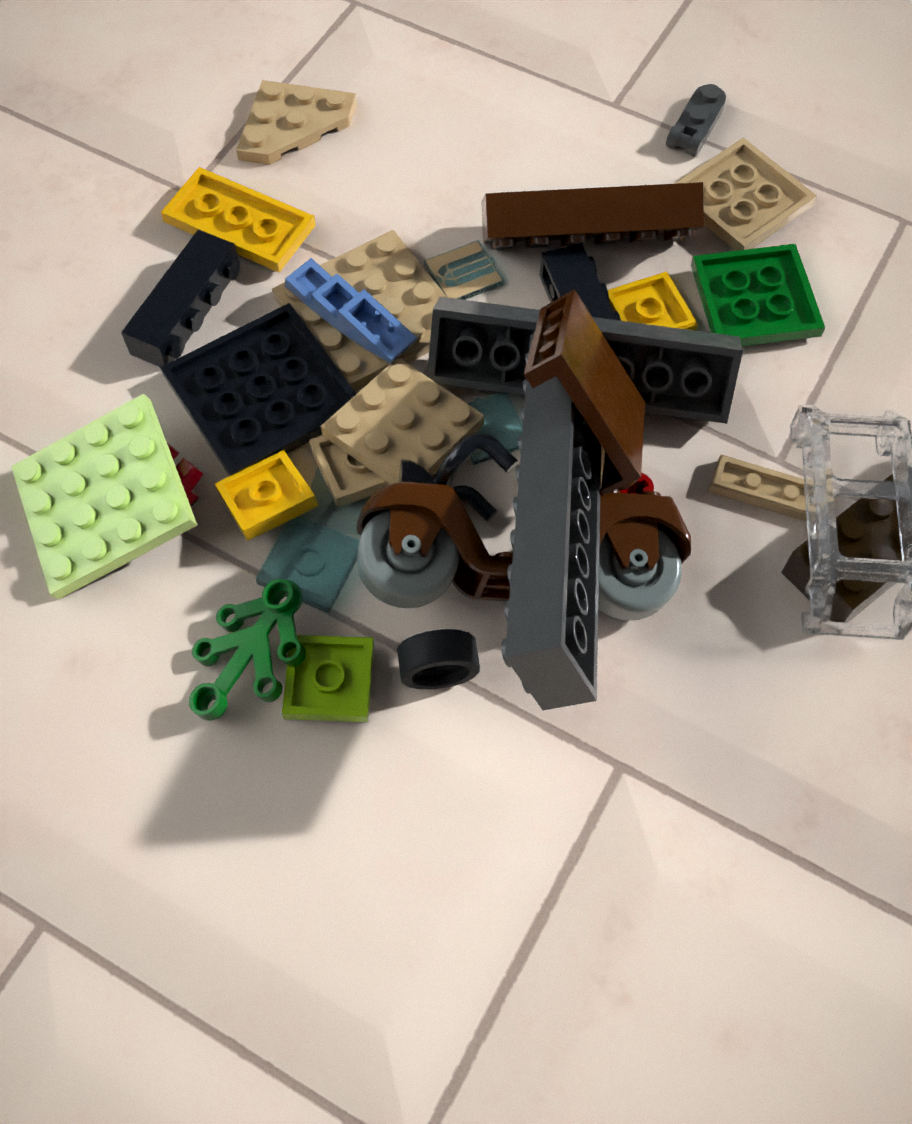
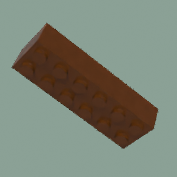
(592, 213)

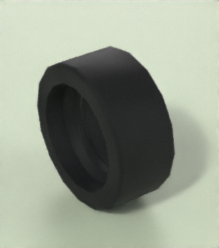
(438, 659)

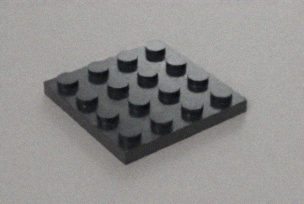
(259, 389)

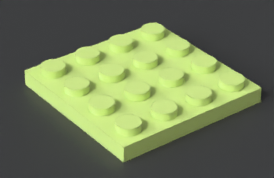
(102, 496)

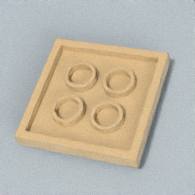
(748, 195)
(401, 418)

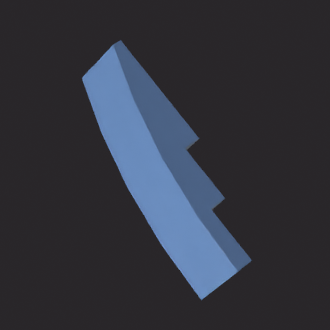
(350, 312)

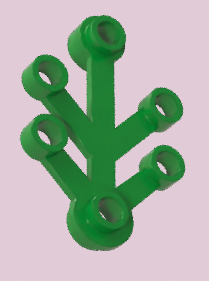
(249, 644)

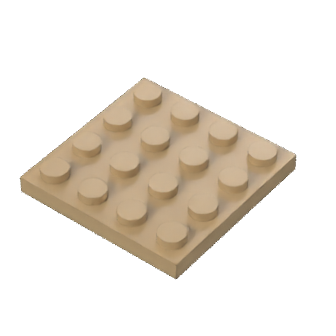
(391, 277)

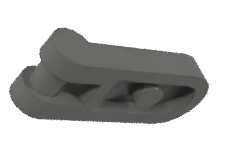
(697, 119)

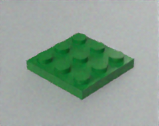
(758, 295)

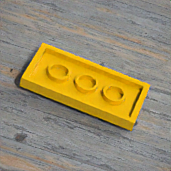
(256, 223)

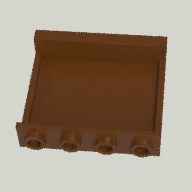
(577, 353)

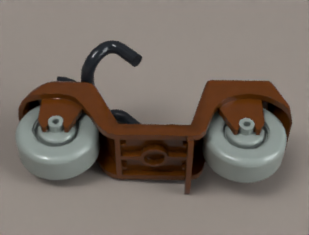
(423, 540)

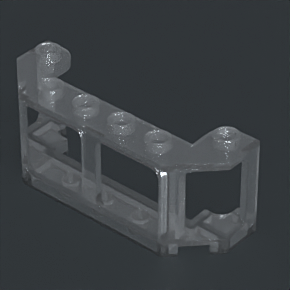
(892, 436)

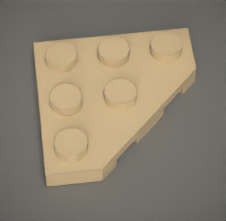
(290, 118)

